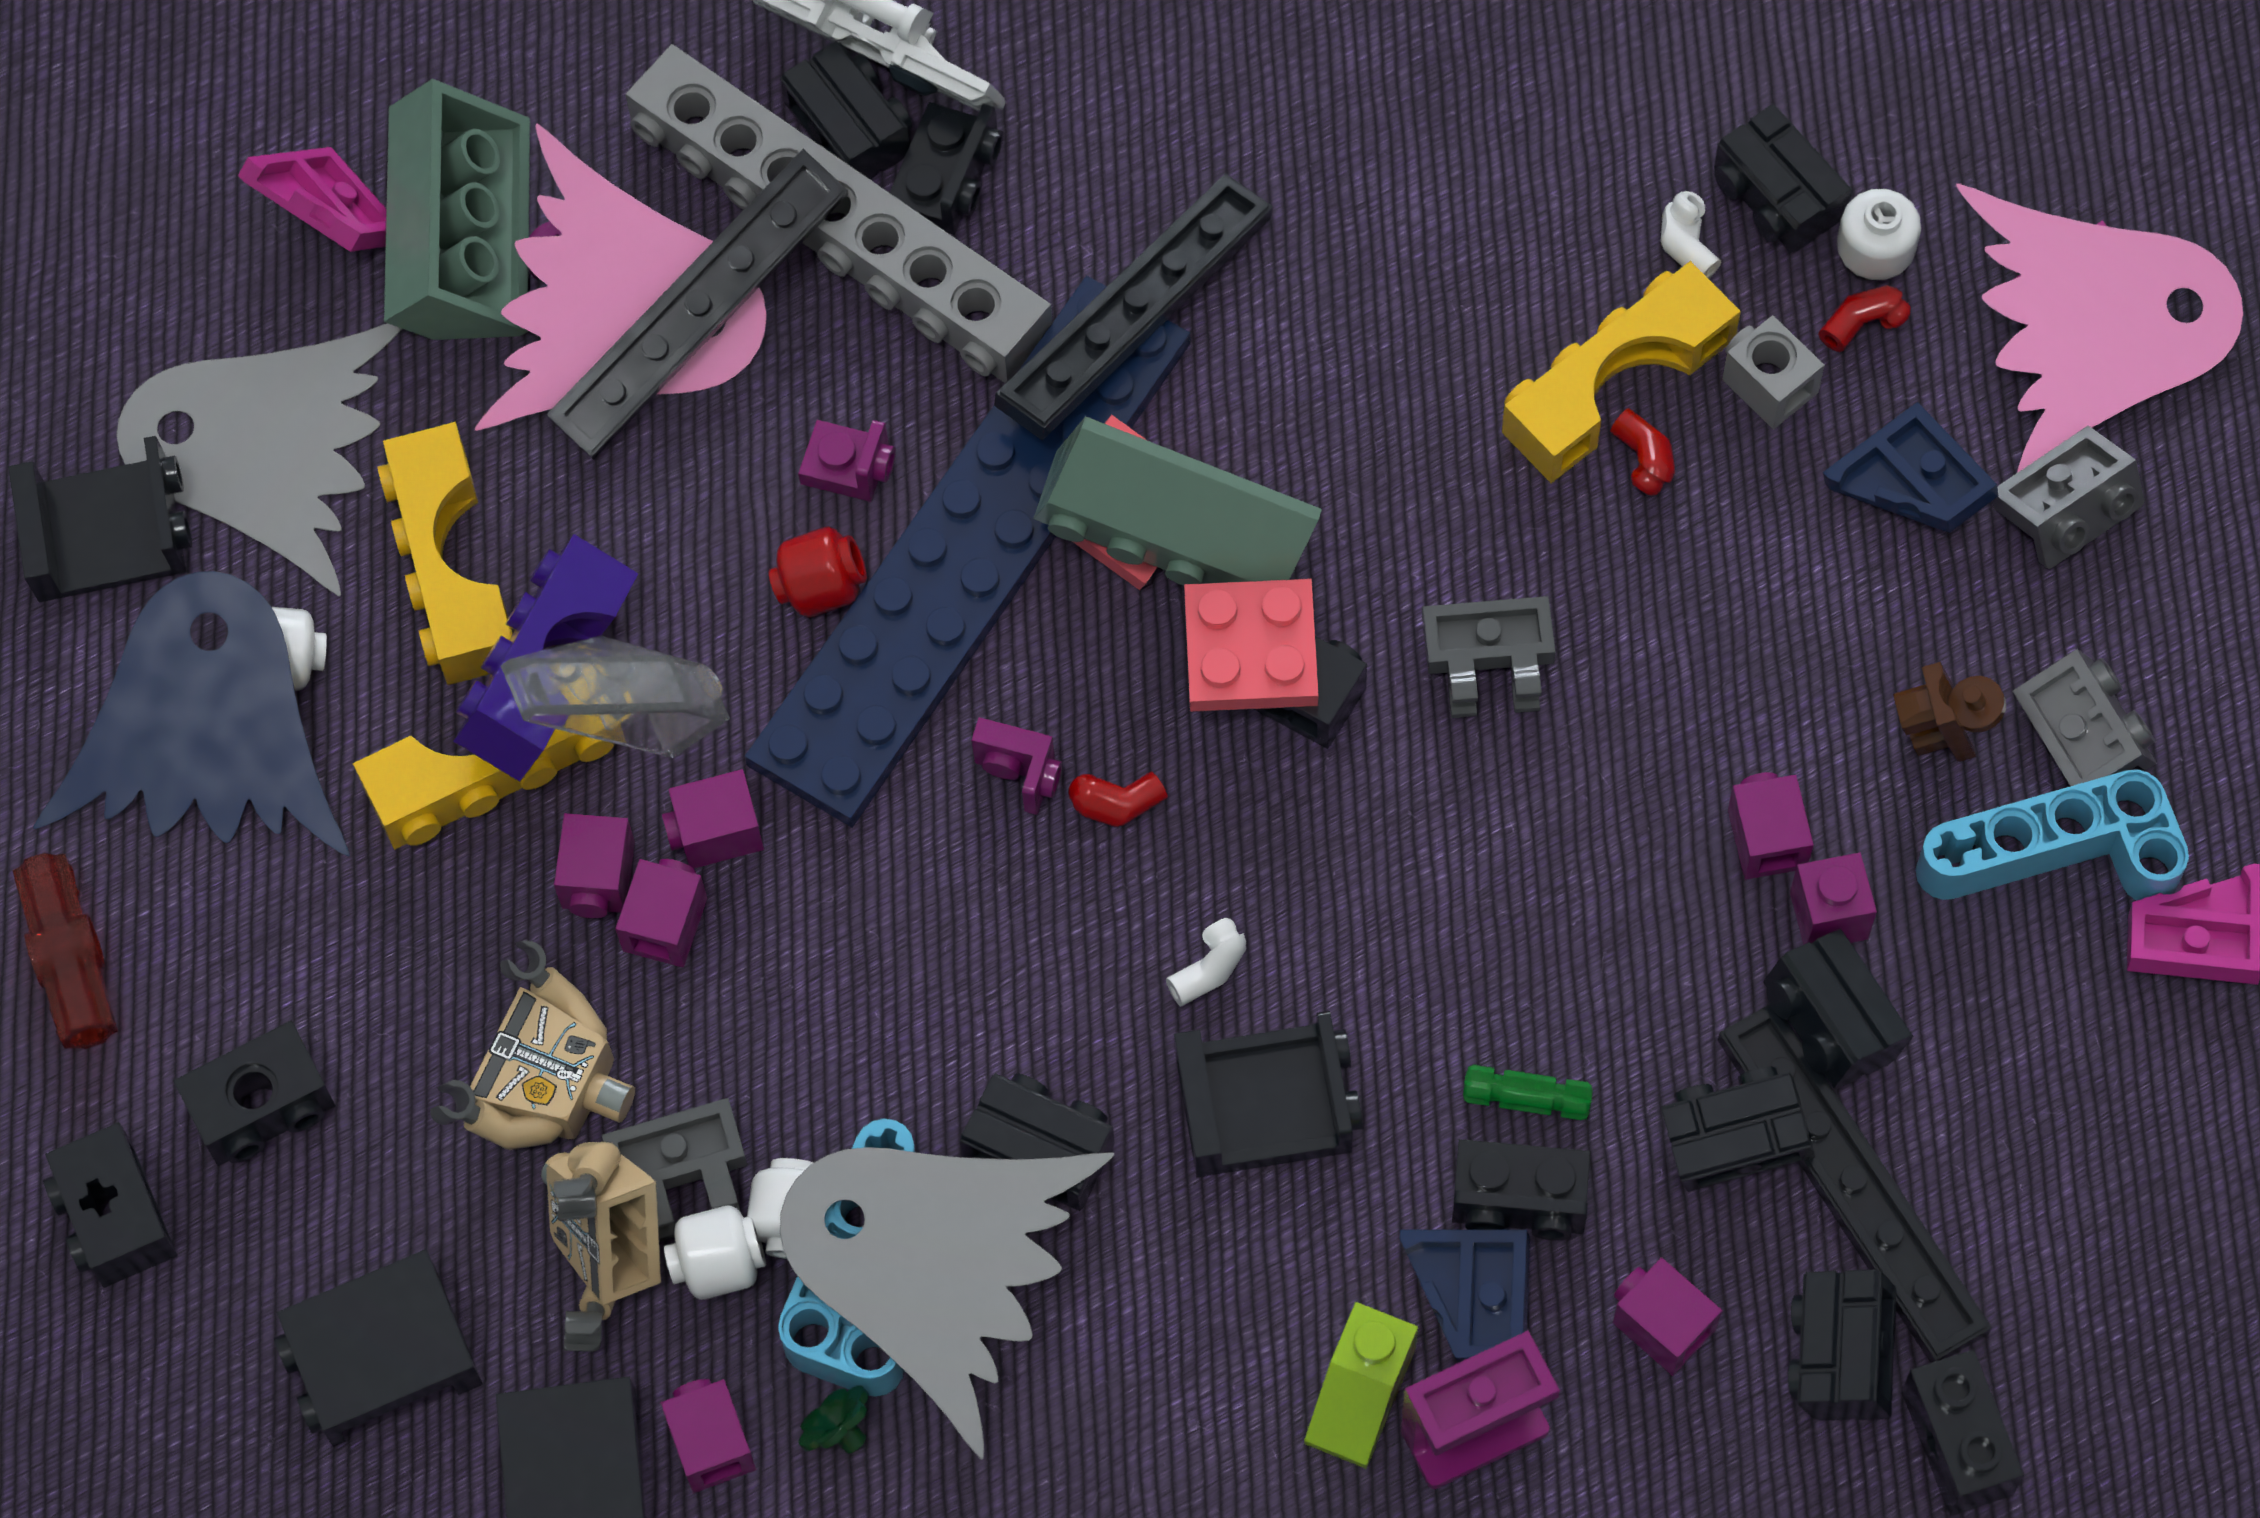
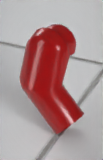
(1859, 308)
(1652, 450)
(1112, 803)

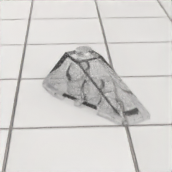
(618, 694)

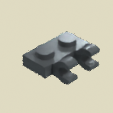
(1489, 637)
(683, 1150)

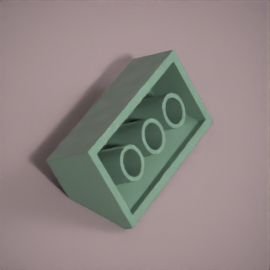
(455, 214)
(1171, 510)

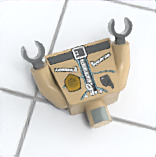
(541, 1067)
(605, 1228)

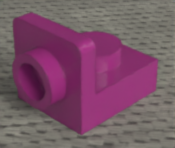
(847, 459)
(1014, 751)

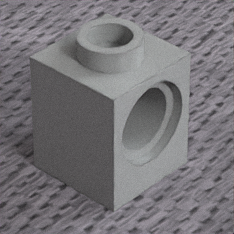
(1776, 394)

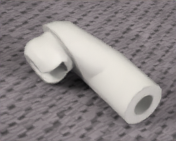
(1682, 231)
(1212, 970)

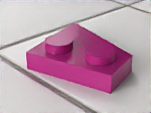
(322, 193)
(2199, 930)

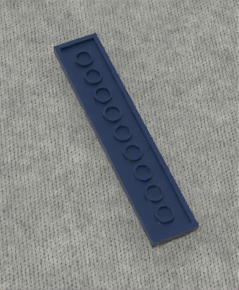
(937, 594)

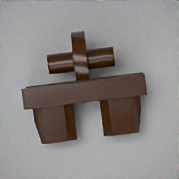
(1940, 713)

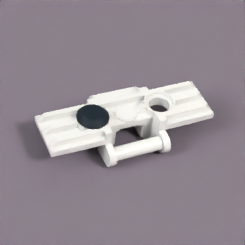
(904, 49)

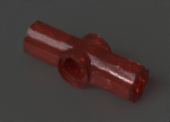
(65, 951)

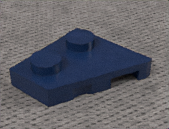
(1914, 472)
(1473, 1283)

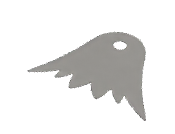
(265, 439)
(931, 1256)

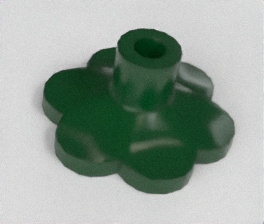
(836, 1421)

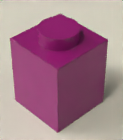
(713, 820)
(1769, 825)
(594, 864)
(1833, 897)
(662, 911)
(1665, 1314)
(707, 1434)

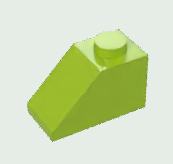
(1361, 1384)

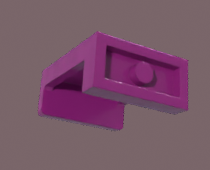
(1478, 1410)

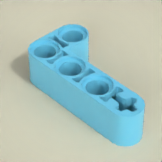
(2051, 848)
(837, 1354)

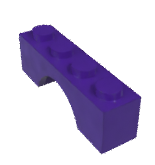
(573, 603)

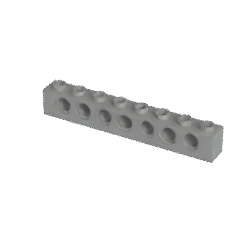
(999, 345)

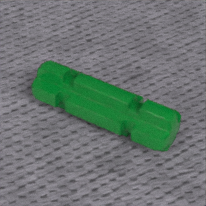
(1527, 1092)

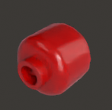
(818, 572)

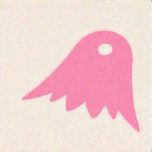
(600, 281)
(2100, 315)

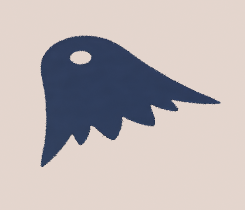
(201, 721)

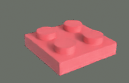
(1251, 645)

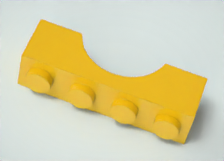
(1674, 325)
(433, 489)
(425, 790)

